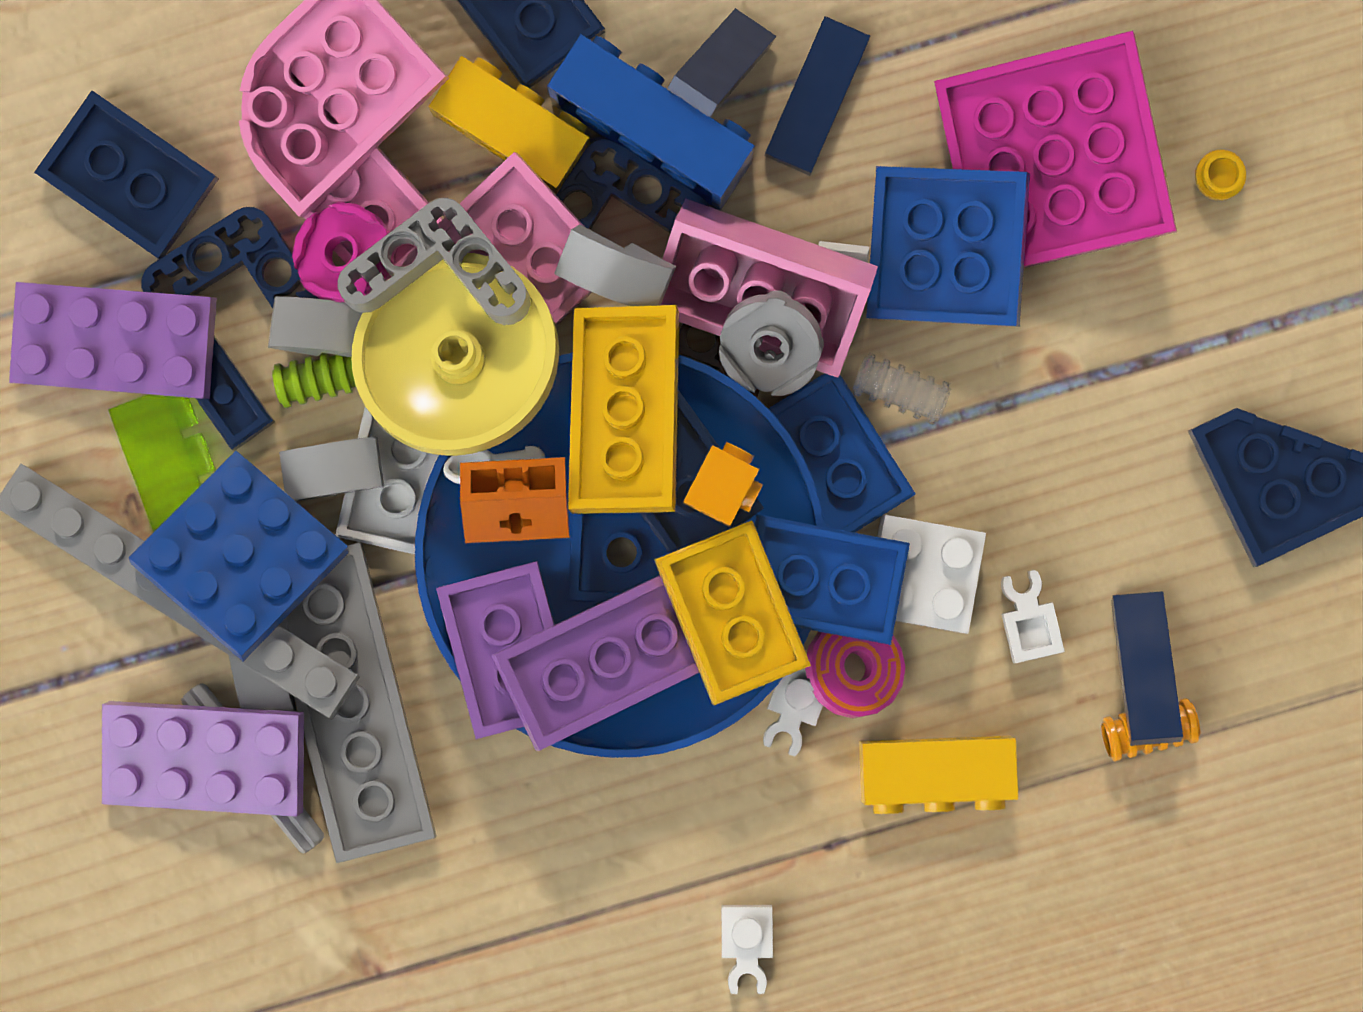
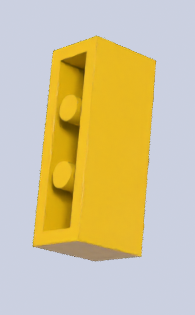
(510, 121)
(938, 773)

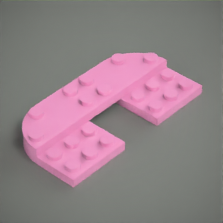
(327, 97)

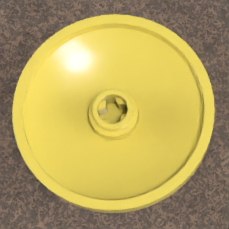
(446, 371)

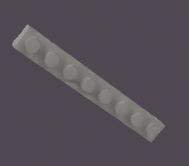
(106, 549)

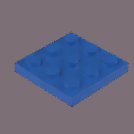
(948, 245)
(239, 555)

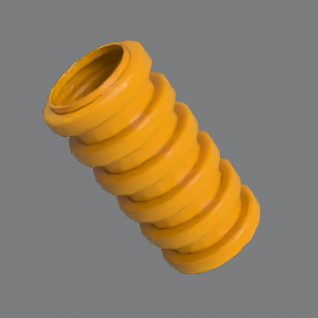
(1117, 739)

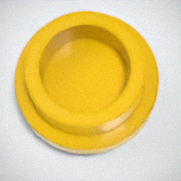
(1220, 175)

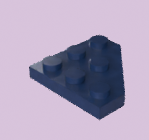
(1278, 482)

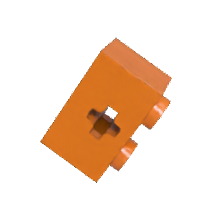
(514, 500)

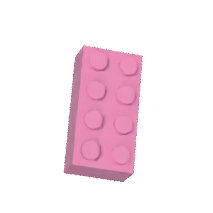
(732, 259)

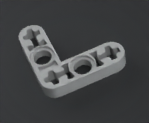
(433, 247)

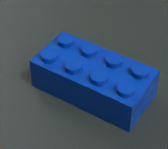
(650, 120)

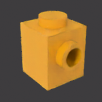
(724, 484)

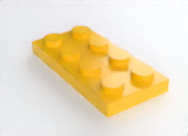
(624, 410)

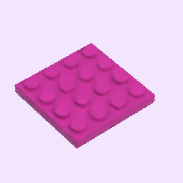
(1080, 131)

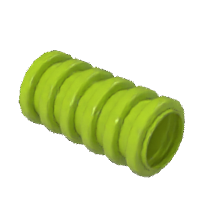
(313, 379)

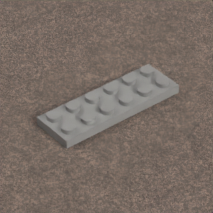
(366, 753)

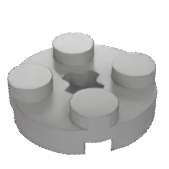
(778, 317)

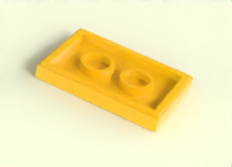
(732, 612)

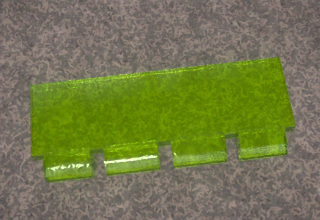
(158, 455)

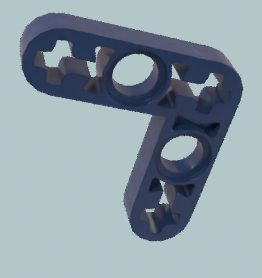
(602, 187)
(252, 255)

